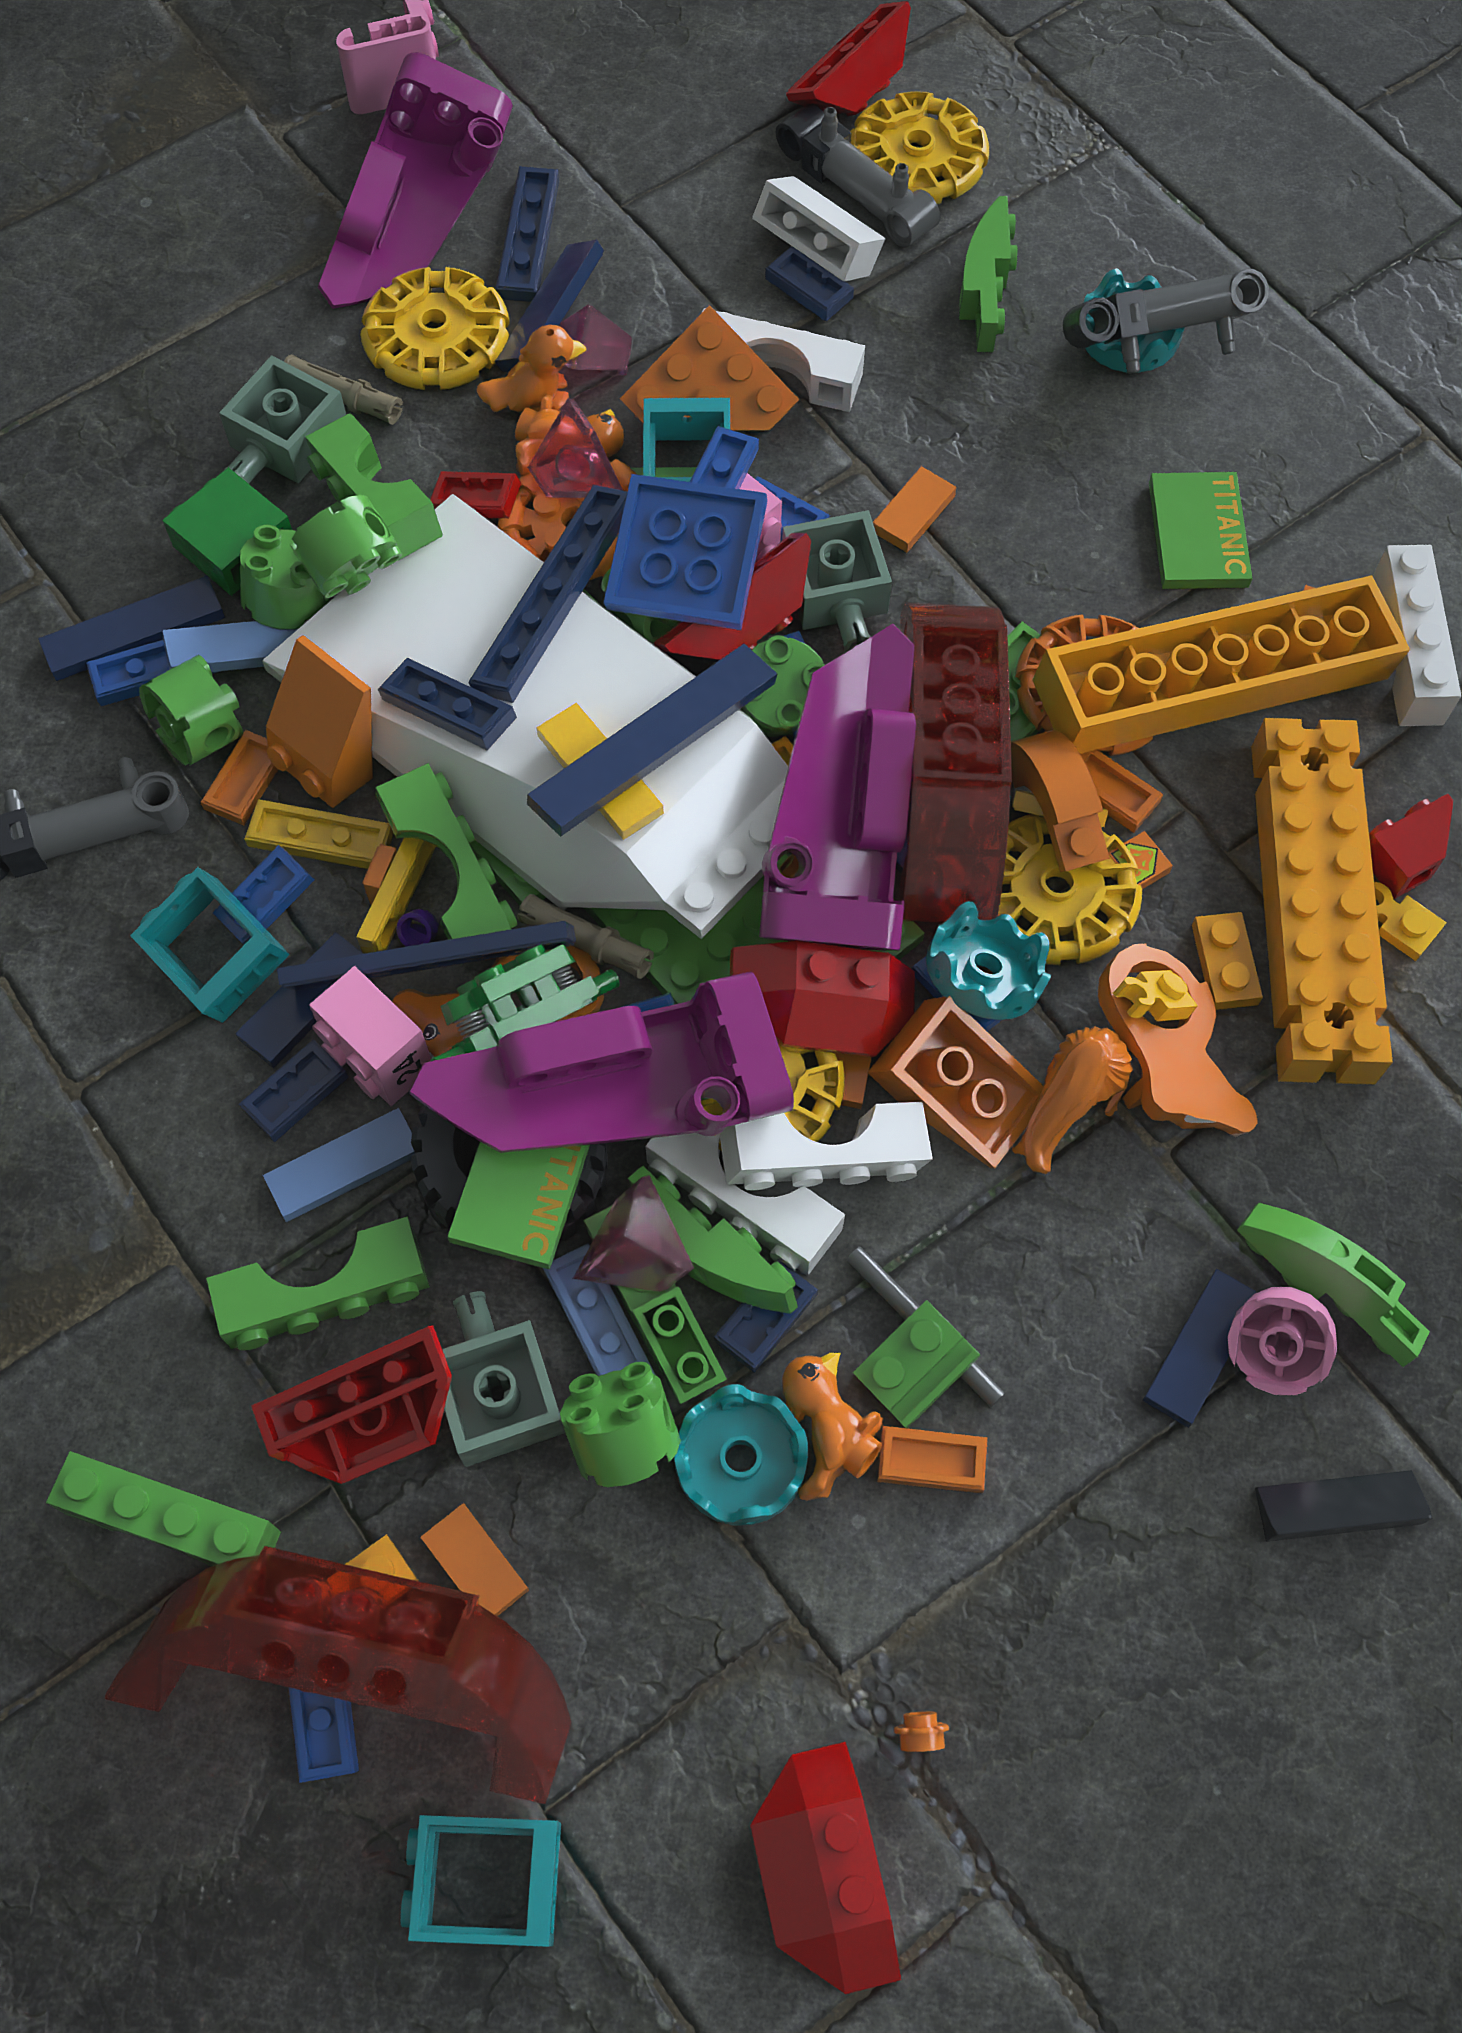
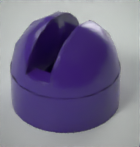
(416, 934)

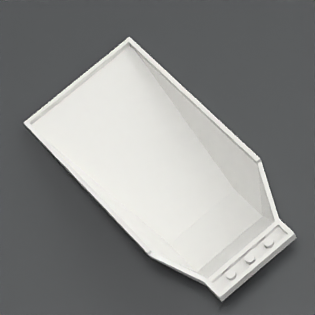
(445, 614)

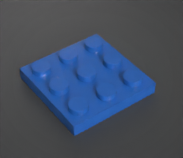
(686, 551)

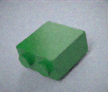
(218, 523)

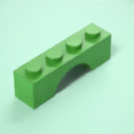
(349, 461)
(420, 810)
(255, 1306)
(158, 1512)

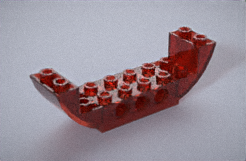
(958, 760)
(364, 1643)

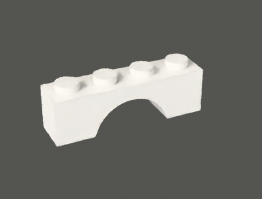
(823, 364)
(1427, 677)
(769, 1150)
(792, 1226)

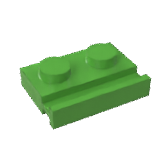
(916, 1364)

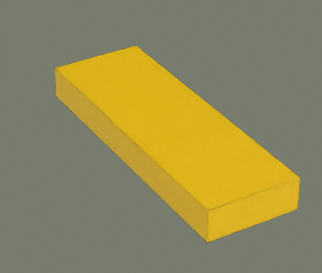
(575, 734)
(316, 833)
(394, 894)

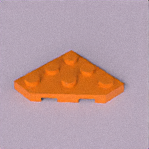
(715, 363)

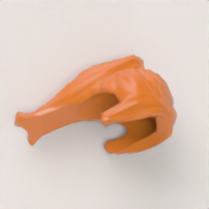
(1084, 1071)

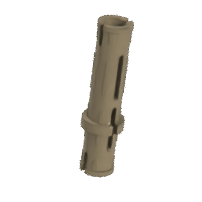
(356, 395)
(601, 943)

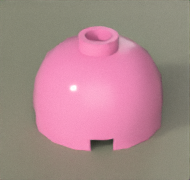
(1283, 1341)

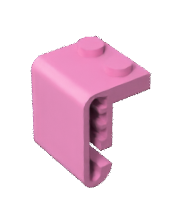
(374, 65)

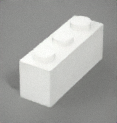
(818, 228)

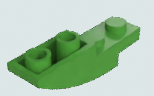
(987, 272)
(725, 1257)
(1327, 1262)
(669, 1333)

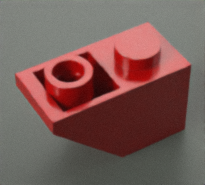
(1413, 847)

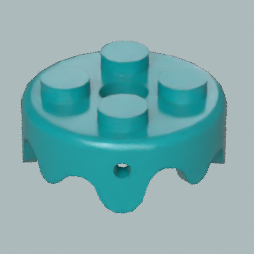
(1154, 348)
(995, 944)
(749, 1419)

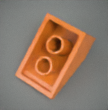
(321, 725)
(962, 1076)

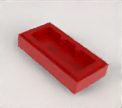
(486, 493)

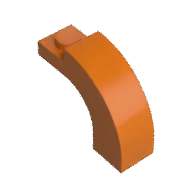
(1066, 795)

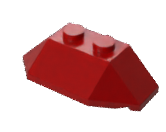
(857, 63)
(772, 598)
(830, 994)
(361, 1410)
(825, 1873)

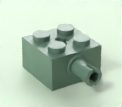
(273, 417)
(843, 575)
(489, 1360)

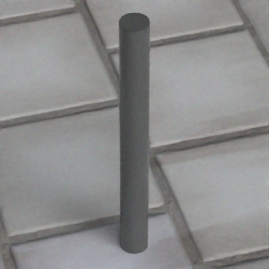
(905, 1307)

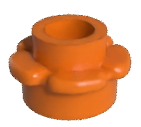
(921, 1732)

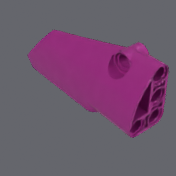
(415, 177)
(846, 803)
(618, 1074)

